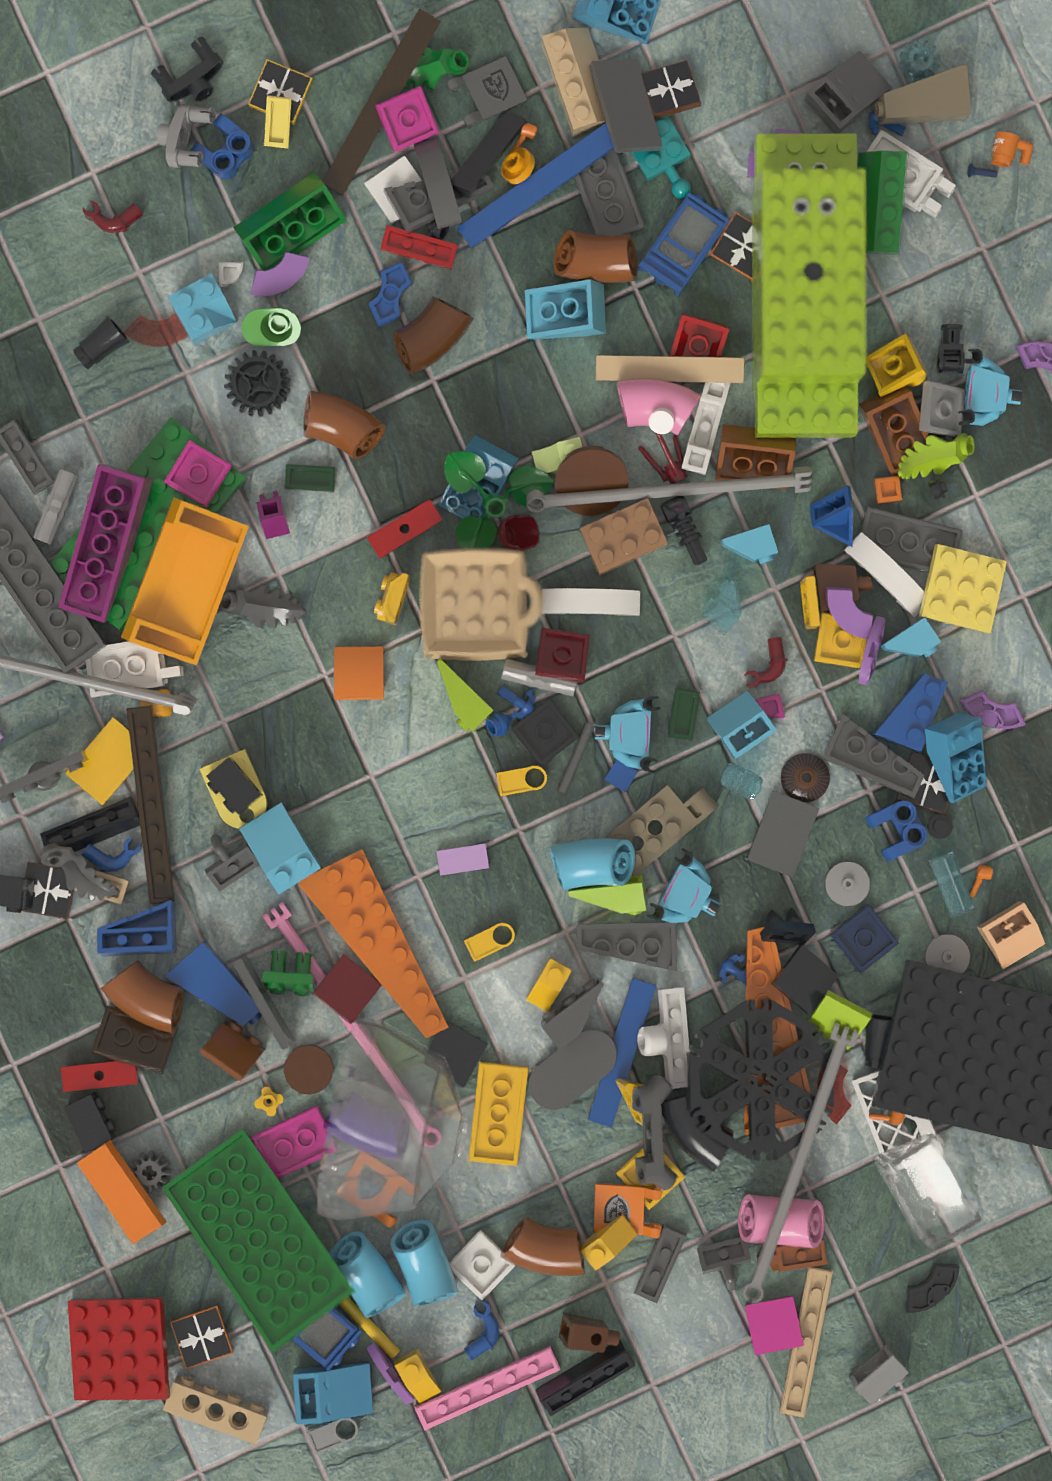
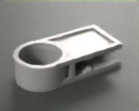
(327, 1437)

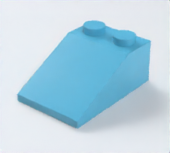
(565, 310)
(280, 848)

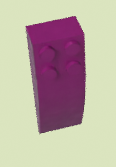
(105, 541)

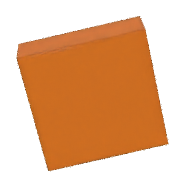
(887, 489)

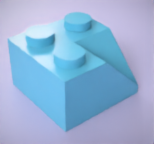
(202, 309)

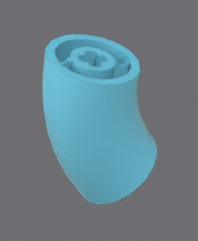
(593, 862)
(423, 1263)
(367, 1273)

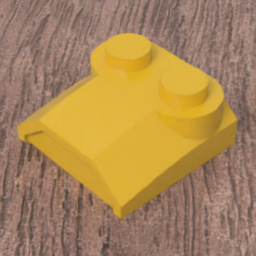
(896, 366)
(395, 590)

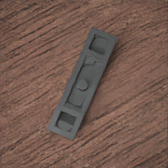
(437, 182)

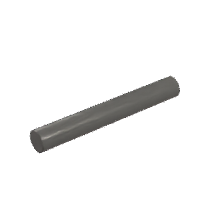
(576, 758)

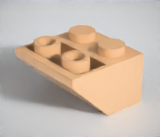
(1011, 934)

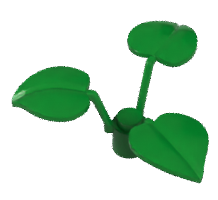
(464, 471)

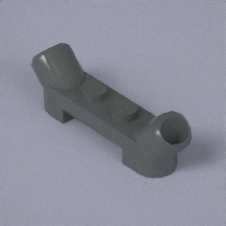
(648, 1102)

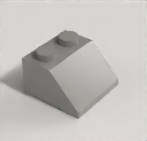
(879, 1375)

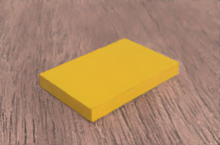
(107, 762)

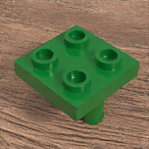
(299, 982)

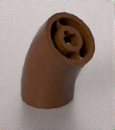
(430, 335)

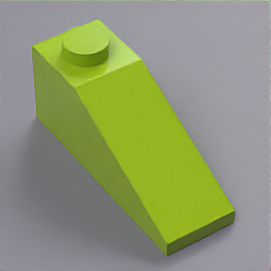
(465, 702)
(623, 899)

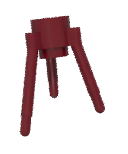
(674, 471)

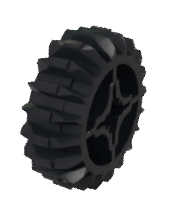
(246, 402)

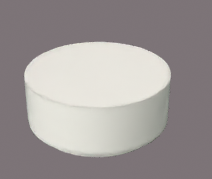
(661, 420)

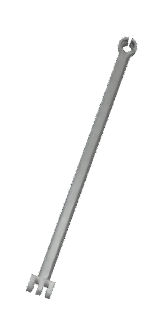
(800, 480)
(181, 704)
(800, 1159)

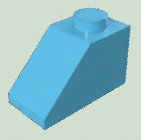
(753, 544)
(914, 641)

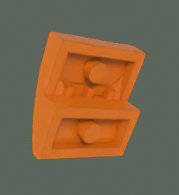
(358, 673)

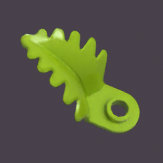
(935, 455)

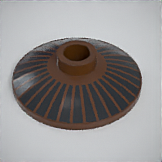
(792, 777)

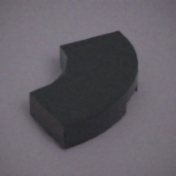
(933, 1289)

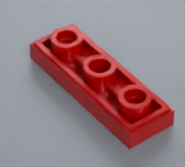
(418, 520)
(85, 1075)

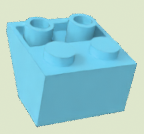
(741, 724)

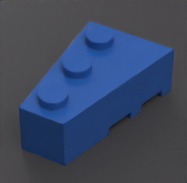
(913, 713)
(144, 933)

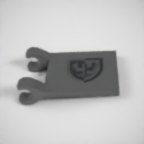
(492, 89)

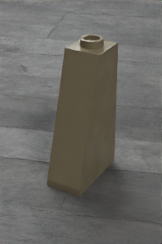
(928, 100)

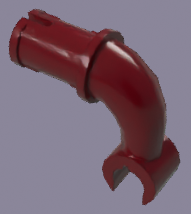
(117, 223)
(776, 667)

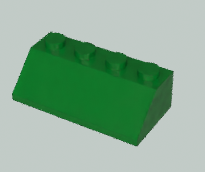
(884, 199)
(290, 222)

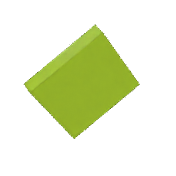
(839, 1010)

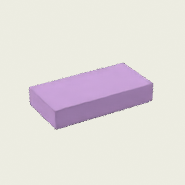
(462, 859)

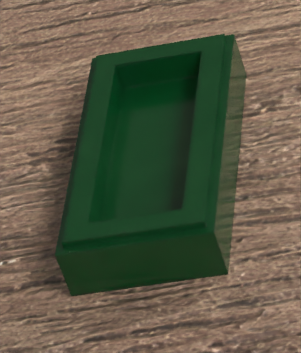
(310, 478)
(683, 714)

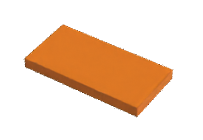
(121, 1192)

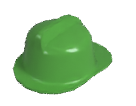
(271, 327)

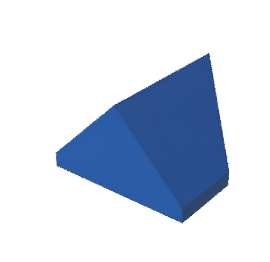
(835, 515)

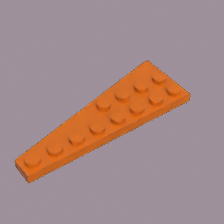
(363, 917)
(761, 969)

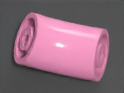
(643, 396)
(802, 1226)

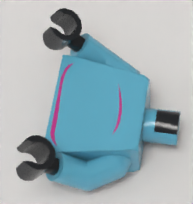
(986, 391)
(630, 733)
(685, 893)

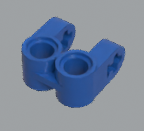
(227, 152)
(902, 827)

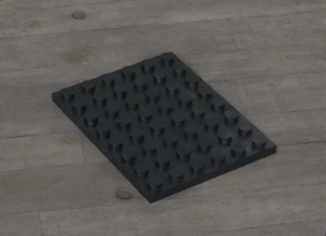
(969, 1055)

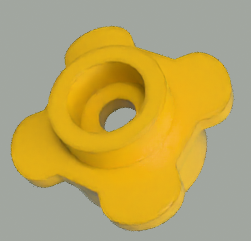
(275, 1098)

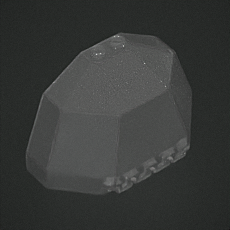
(394, 1125)

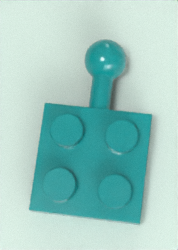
(663, 160)

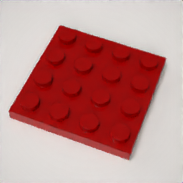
(119, 1349)

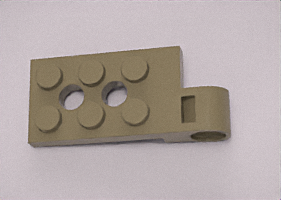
(675, 816)

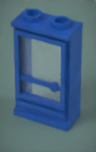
(684, 243)
(329, 1338)

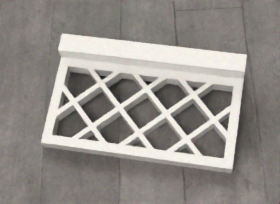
(923, 1125)

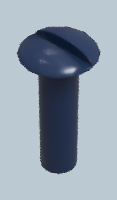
(980, 171)

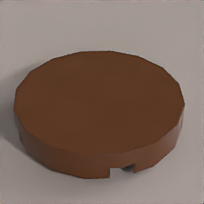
(308, 1069)

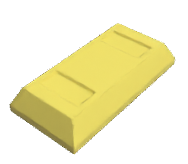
(277, 121)

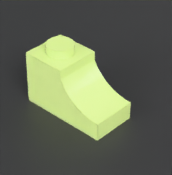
(550, 458)

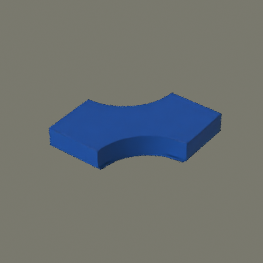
(394, 283)

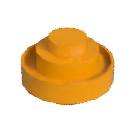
(518, 165)

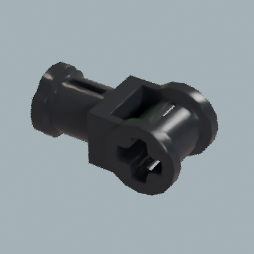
(950, 351)

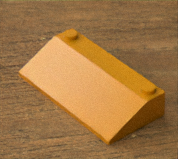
(184, 581)

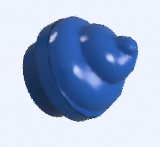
(498, 723)

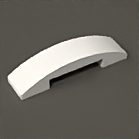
(705, 427)
(887, 573)
(591, 601)

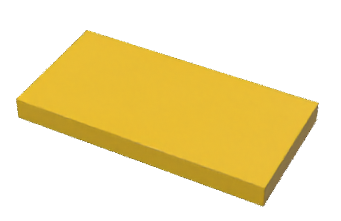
(498, 1113)

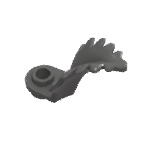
(262, 606)
(76, 873)

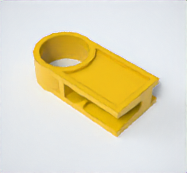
(514, 781)
(484, 943)

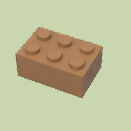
(623, 536)

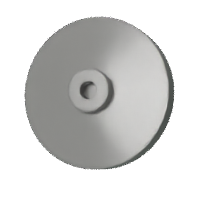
(847, 883)
(948, 953)

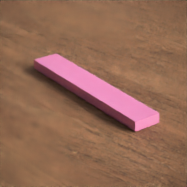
(487, 1387)

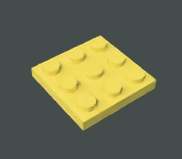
(962, 588)

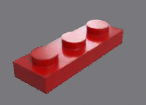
(419, 247)

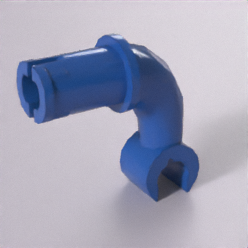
(107, 862)
(489, 1336)

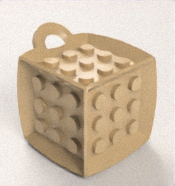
(476, 604)

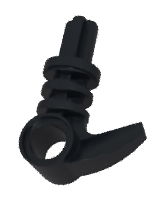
(676, 511)

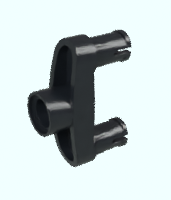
(195, 80)

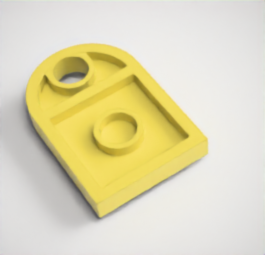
(259, 807)

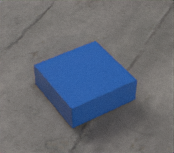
(620, 776)

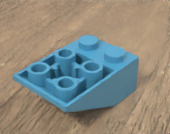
(619, 17)
(498, 468)
(957, 754)
(332, 1394)

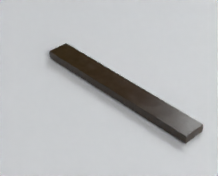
(388, 86)
(150, 804)

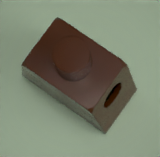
(840, 577)
(586, 1333)

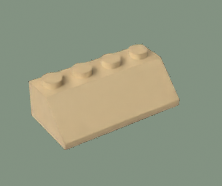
(569, 58)

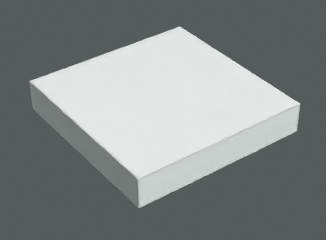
(395, 176)
(480, 1265)

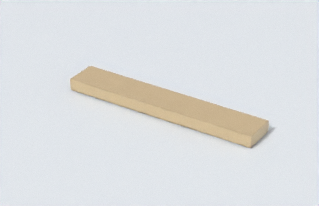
(670, 368)
(803, 1358)

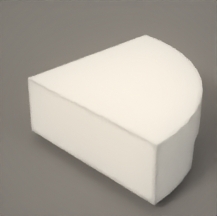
(229, 273)

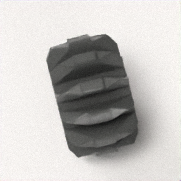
(157, 1165)

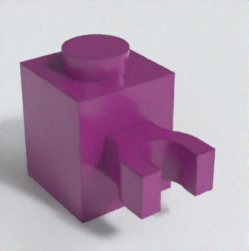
(272, 516)

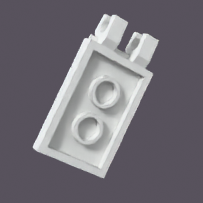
(922, 176)
(131, 666)

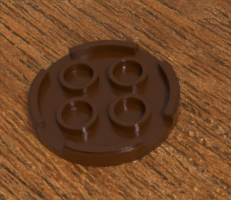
(591, 470)

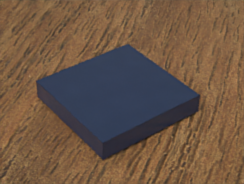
(864, 938)

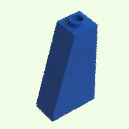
(215, 983)

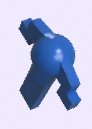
(896, 128)
(525, 706)
(729, 966)

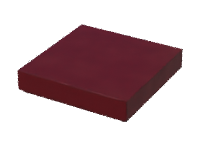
(562, 655)
(346, 989)

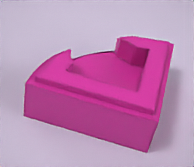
(772, 706)

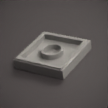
(941, 408)

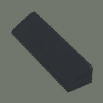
(487, 153)
(94, 826)
(584, 1378)

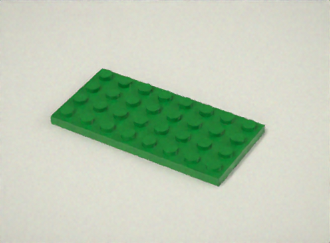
(154, 463)
(258, 1240)

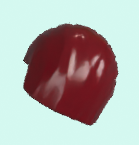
(519, 533)

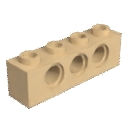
(203, 1414)

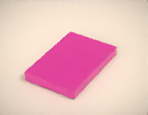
(293, 1142)

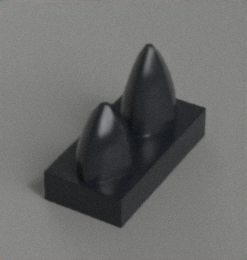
(789, 931)

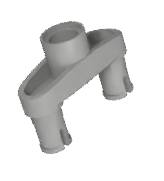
(177, 134)

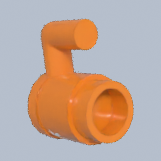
(1005, 149)

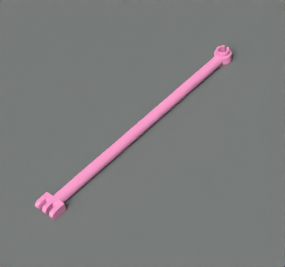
(281, 921)

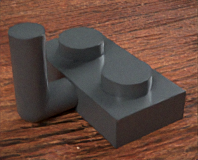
(231, 865)
(723, 1257)

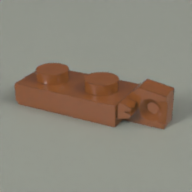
(793, 1257)

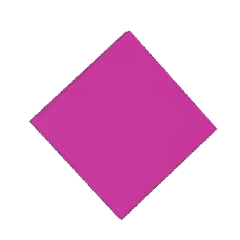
(407, 118)
(198, 473)
(774, 1325)

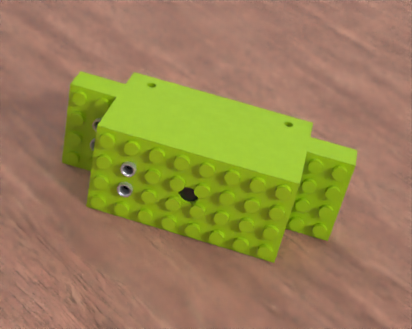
(807, 285)

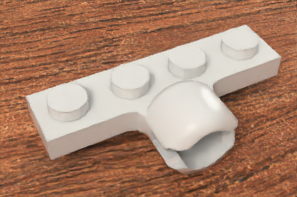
(669, 1036)

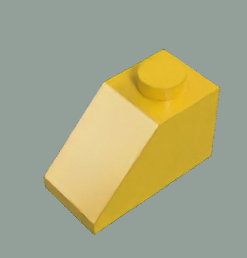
(549, 984)
(608, 1242)
(417, 1376)

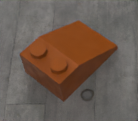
(893, 425)
(233, 1050)

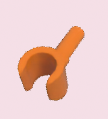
(527, 131)
(982, 872)
(895, 1117)

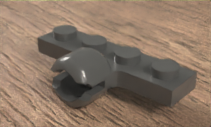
(42, 776)

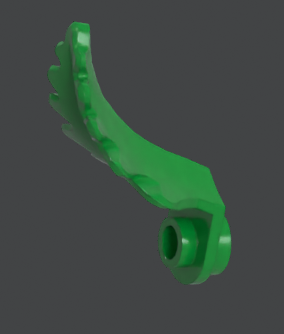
(435, 64)

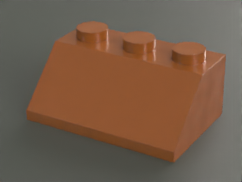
(750, 457)

